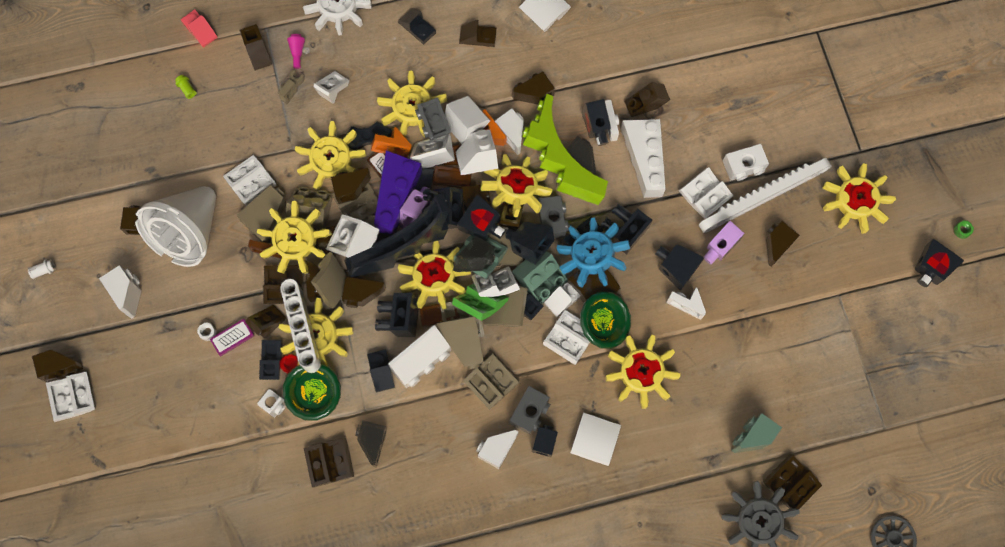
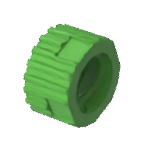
(967, 225)

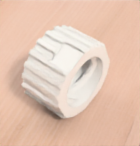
(201, 328)

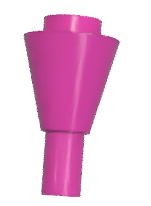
(296, 45)

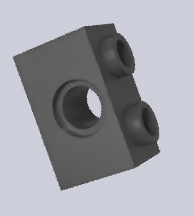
(556, 207)
(534, 399)

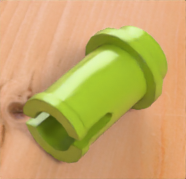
(183, 82)

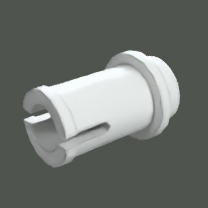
(46, 267)

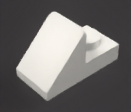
(331, 85)
(562, 299)
(692, 306)

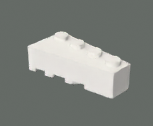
(646, 153)

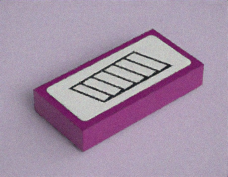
(232, 337)

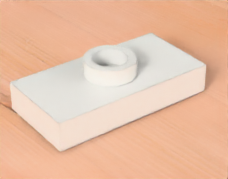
(614, 121)

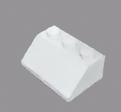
(420, 357)

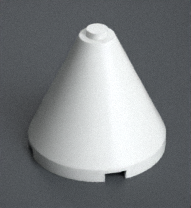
(179, 225)

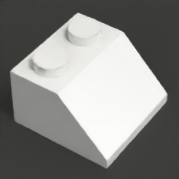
(477, 153)
(352, 236)
(123, 289)

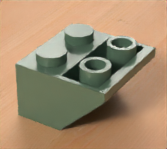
(540, 278)
(758, 434)

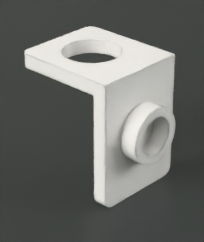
(278, 406)

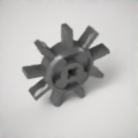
(750, 512)

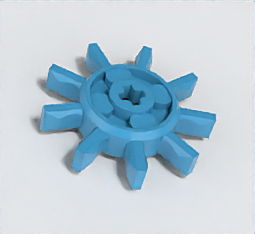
(593, 252)

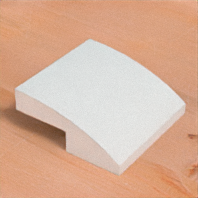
(545, 12)
(249, 180)
(706, 193)
(496, 284)
(567, 338)
(70, 396)
(595, 439)

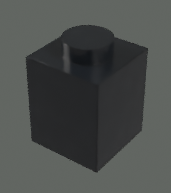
(545, 441)

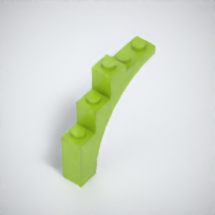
(571, 176)

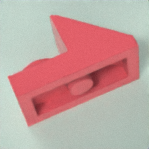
(199, 28)

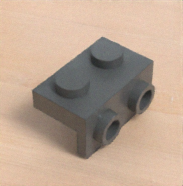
(433, 119)

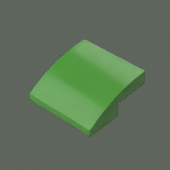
(479, 306)

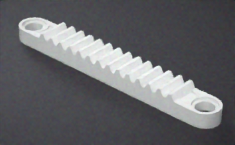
(764, 194)

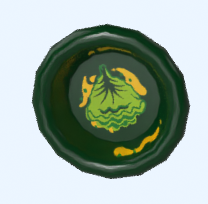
(605, 320)
(311, 394)

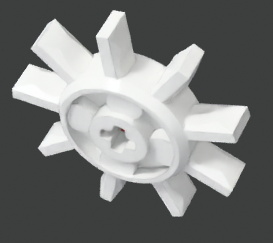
(337, 11)

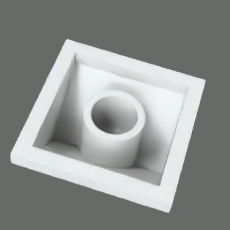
(465, 118)
(433, 152)

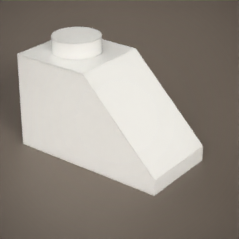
(512, 126)
(496, 448)

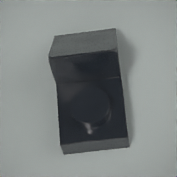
(417, 26)
(380, 371)

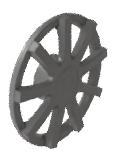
(892, 537)

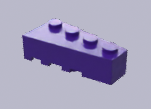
(397, 183)

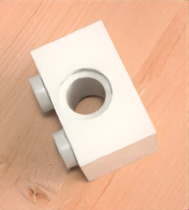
(753, 155)

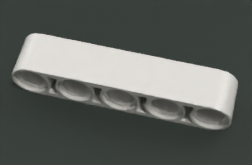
(304, 333)

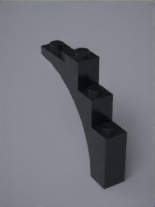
(383, 255)

